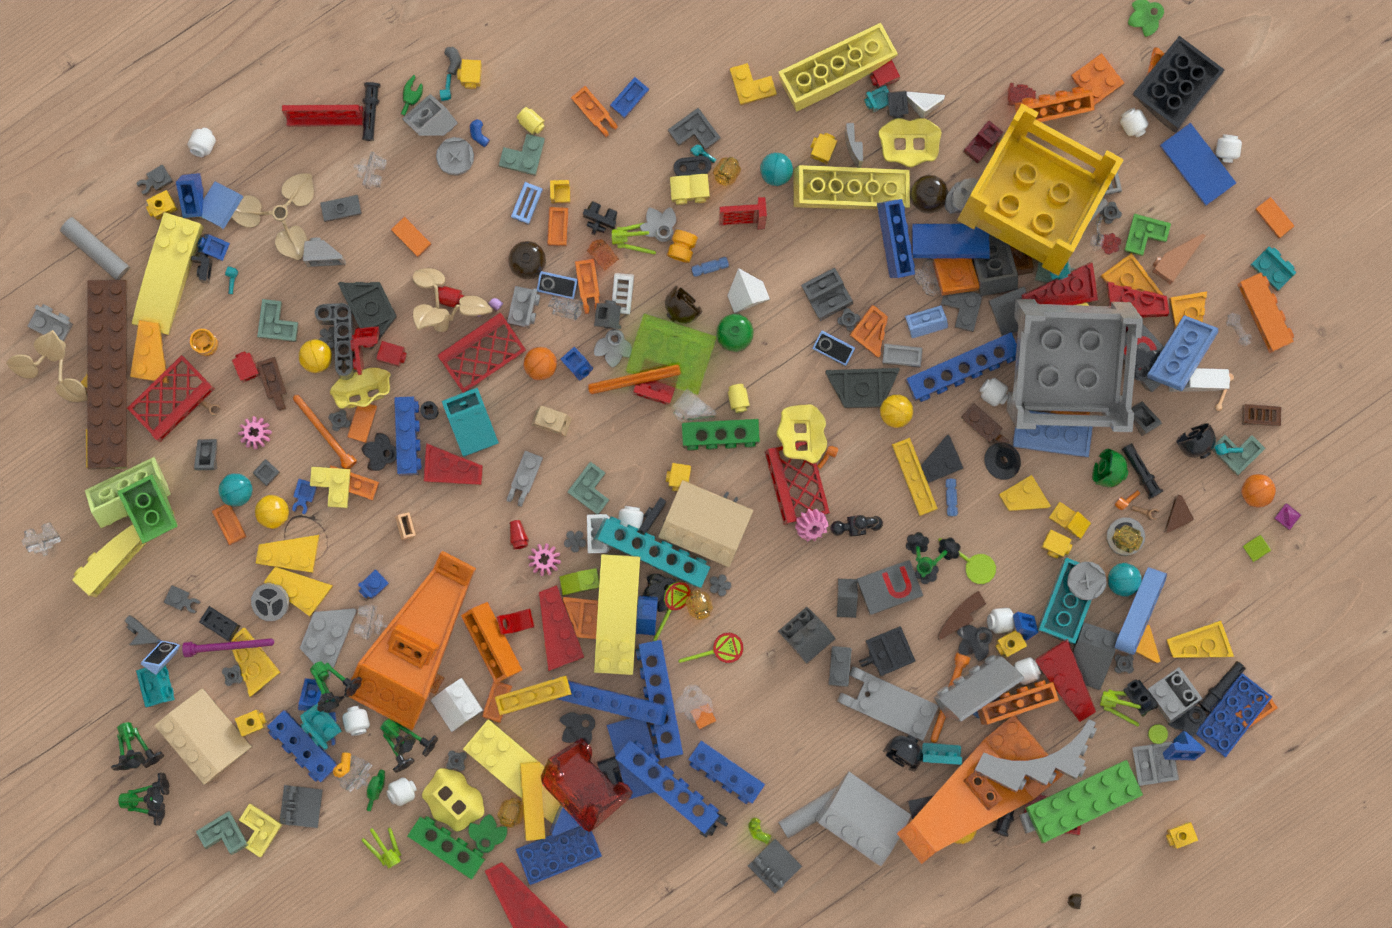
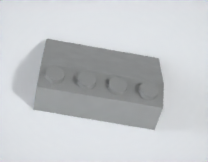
(977, 688)
(863, 818)

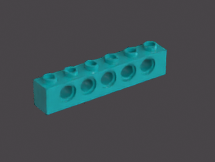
(606, 535)

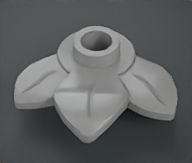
(657, 221)
(613, 350)

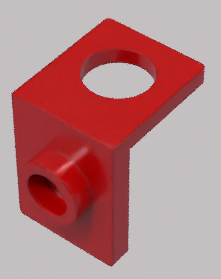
(516, 621)

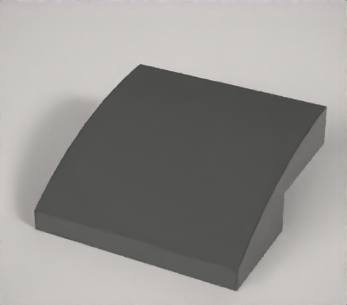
(827, 294)
(1003, 310)

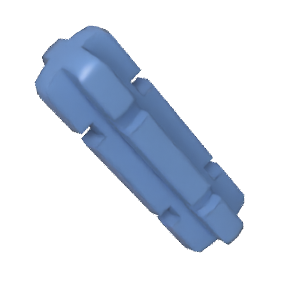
(710, 266)
(951, 497)

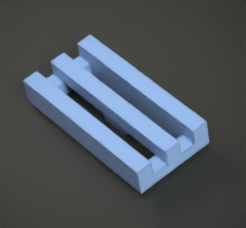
(521, 218)

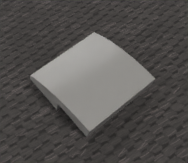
(854, 148)
(1152, 766)

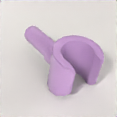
(495, 304)

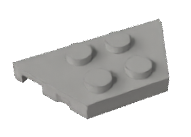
(327, 635)

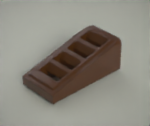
(1246, 415)

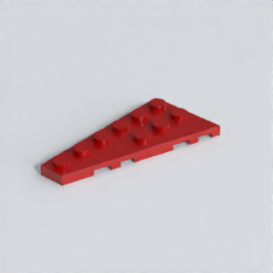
(519, 902)

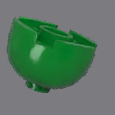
(734, 332)
(1110, 470)

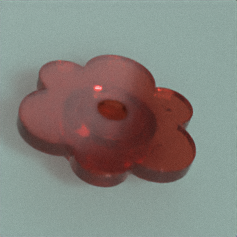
(1116, 241)

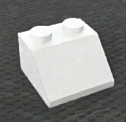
(457, 704)

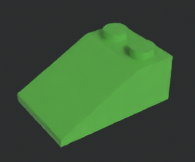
(148, 508)

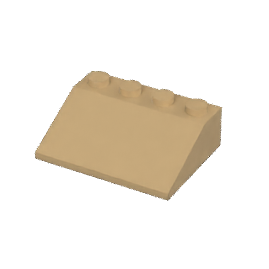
(705, 523)
(203, 736)

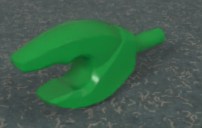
(411, 97)
(375, 788)

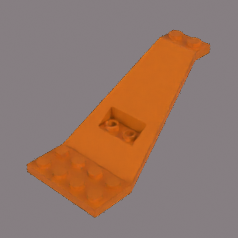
(396, 677)
(964, 805)

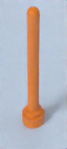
(347, 460)
(960, 662)

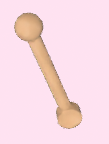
(1218, 407)

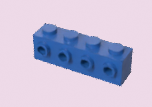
(896, 238)
(406, 436)
(302, 746)
(727, 772)

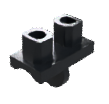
(592, 214)
(1139, 695)

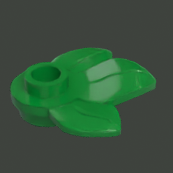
(489, 831)

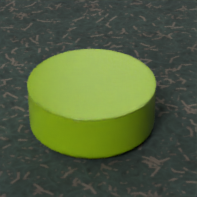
(1157, 734)

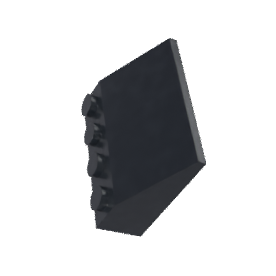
(1178, 84)

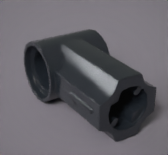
(610, 769)

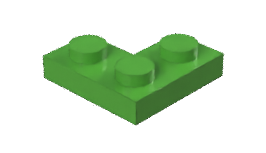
(1141, 230)

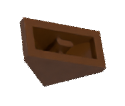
(1178, 515)

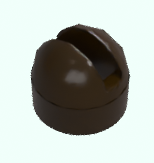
(1074, 900)

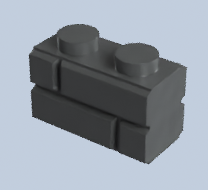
(839, 666)

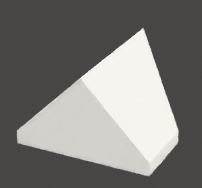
(924, 103)
(746, 291)
(593, 526)

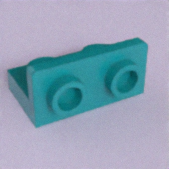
(1274, 267)
(155, 688)
(320, 726)
(941, 753)

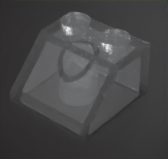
(692, 409)

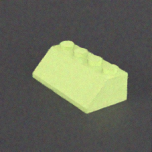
(104, 499)

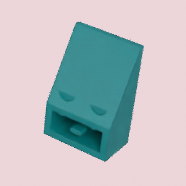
(470, 422)

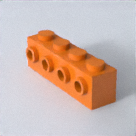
(1060, 104)
(1265, 312)
(492, 646)
(1018, 703)

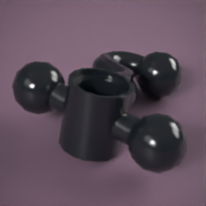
(856, 525)

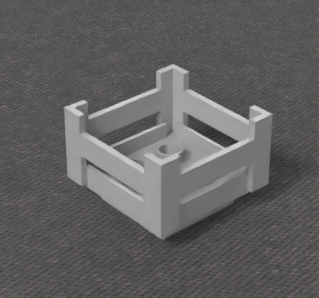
(1074, 363)

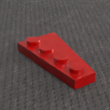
(1072, 290)
(559, 635)
(1062, 669)

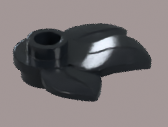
(1144, 361)
(377, 450)
(657, 589)
(972, 643)
(1187, 721)
(574, 728)

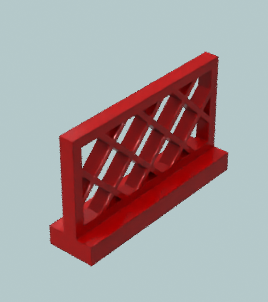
(323, 115)
(744, 214)
(473, 337)
(182, 410)
(782, 490)

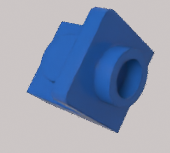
(212, 246)
(577, 363)
(372, 585)
(1025, 625)

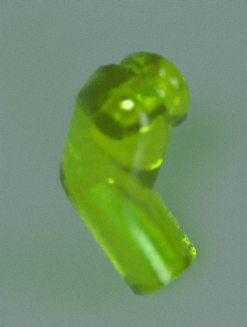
(756, 832)

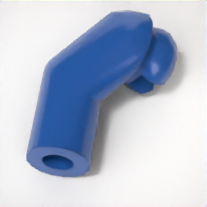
(476, 134)

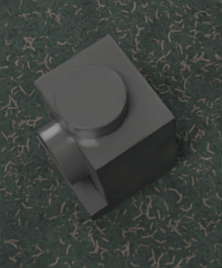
(607, 315)

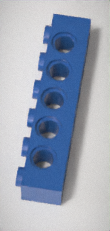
(916, 382)
(656, 649)
(616, 703)
(627, 757)

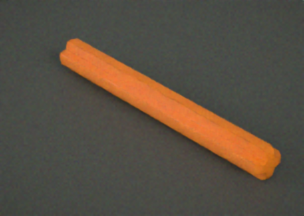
(634, 379)

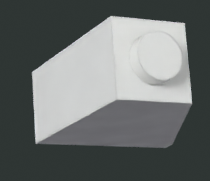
(1207, 380)

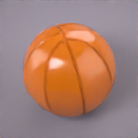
(540, 363)
(1258, 490)

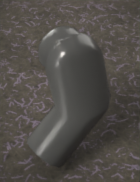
(455, 59)

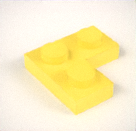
(336, 480)
(264, 829)

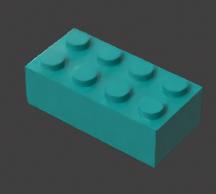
(1063, 611)

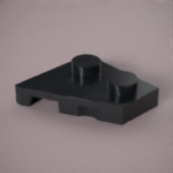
(941, 461)

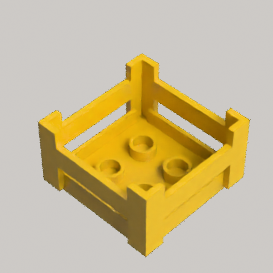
(1036, 195)

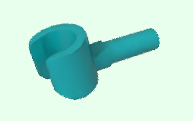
(446, 93)
(698, 149)
(232, 273)
(1221, 449)

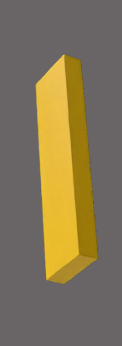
(914, 476)
(533, 695)
(532, 801)

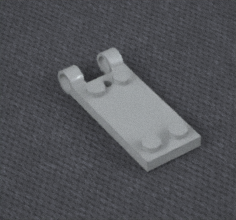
(891, 705)

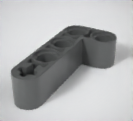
(340, 341)

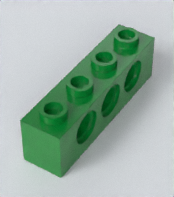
(749, 426)
(419, 832)

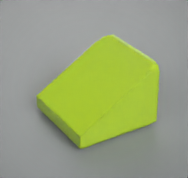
(1256, 548)

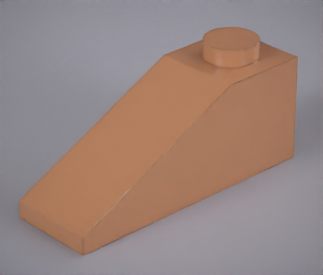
(1174, 261)

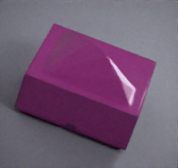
(1287, 516)

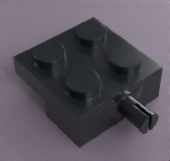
(888, 651)

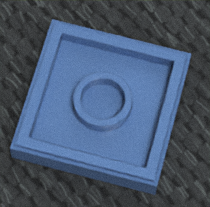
(220, 204)

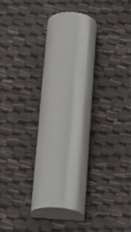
(94, 248)
(804, 816)

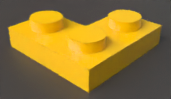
(750, 90)

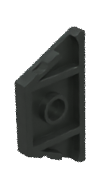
(369, 305)
(862, 386)

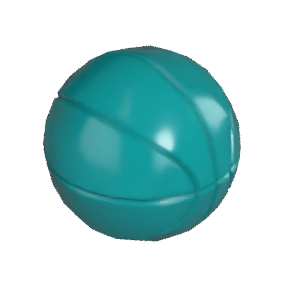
(776, 169)
(235, 490)
(1124, 579)

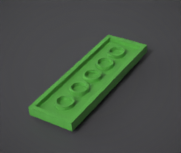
(1084, 801)

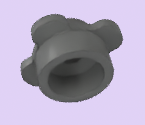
(1115, 212)
(847, 313)
(339, 415)
(1128, 660)
(237, 675)
(451, 761)

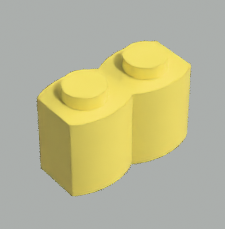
(689, 188)

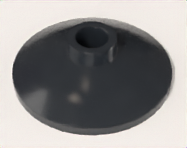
(997, 466)

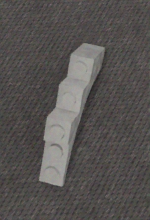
(1012, 773)

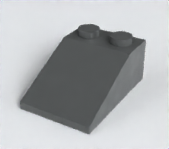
(998, 271)
(1094, 653)

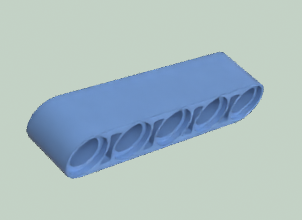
(1140, 611)

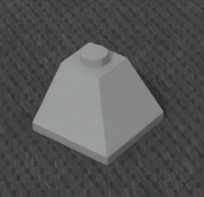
(430, 118)
(320, 253)

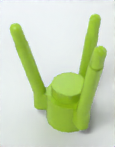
(621, 235)
(1110, 700)
(389, 857)

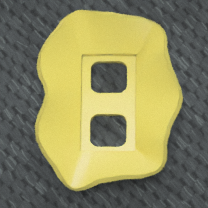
(909, 131)
(360, 385)
(814, 436)
(442, 810)

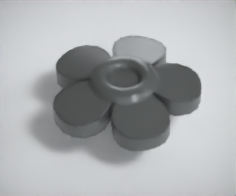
(328, 336)
(574, 540)
(719, 585)

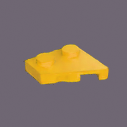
(1024, 496)

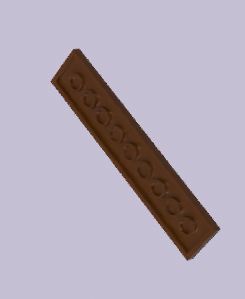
(106, 374)

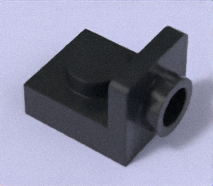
(897, 104)
(204, 270)
(721, 819)

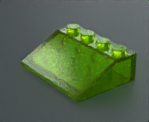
(669, 344)

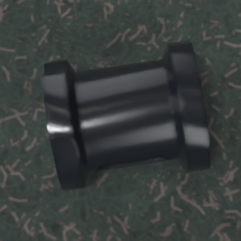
(429, 404)

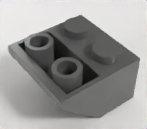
(806, 634)

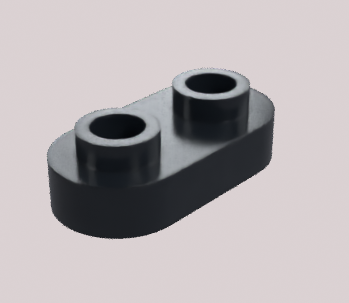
(692, 164)

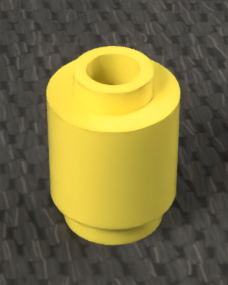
(531, 121)
(738, 398)

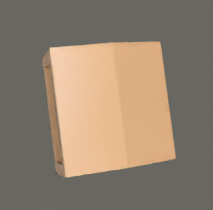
(400, 526)

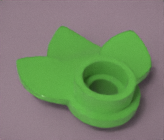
(1143, 18)

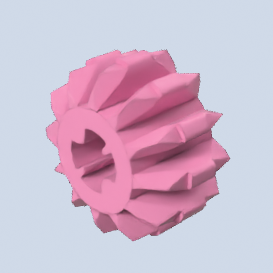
(252, 439)
(811, 525)
(551, 561)

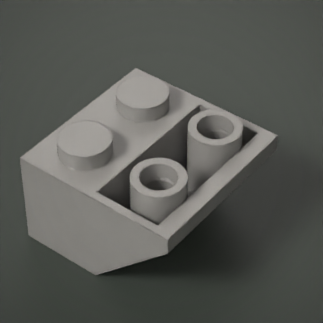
(1174, 695)

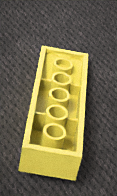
(836, 67)
(849, 187)
(167, 271)
(108, 562)
(617, 614)
(503, 758)

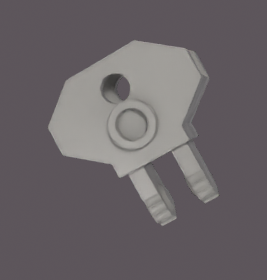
(959, 195)

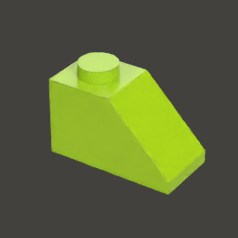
(579, 581)

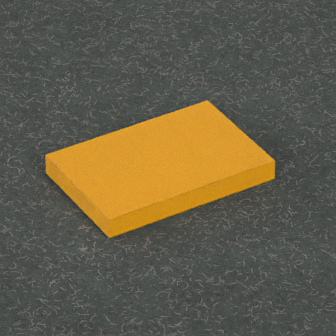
(1130, 273)

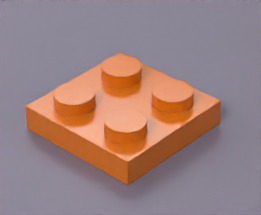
(1098, 77)
(955, 275)

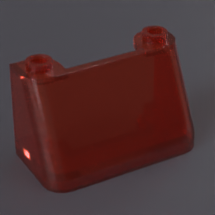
(582, 786)

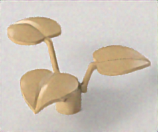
(298, 190)
(426, 315)
(54, 349)

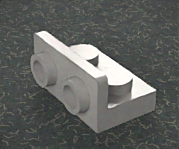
(522, 307)
(46, 321)

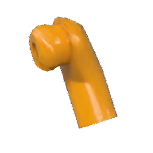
(343, 767)

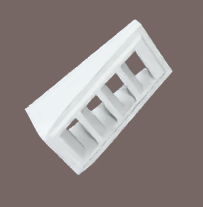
(628, 277)

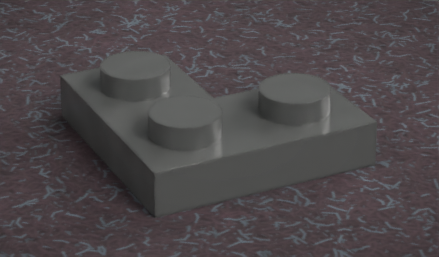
(694, 125)
(968, 306)

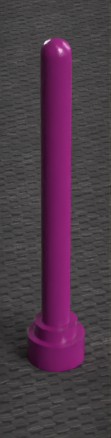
(190, 649)

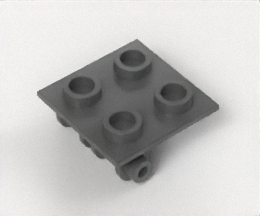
(301, 806)
(774, 866)

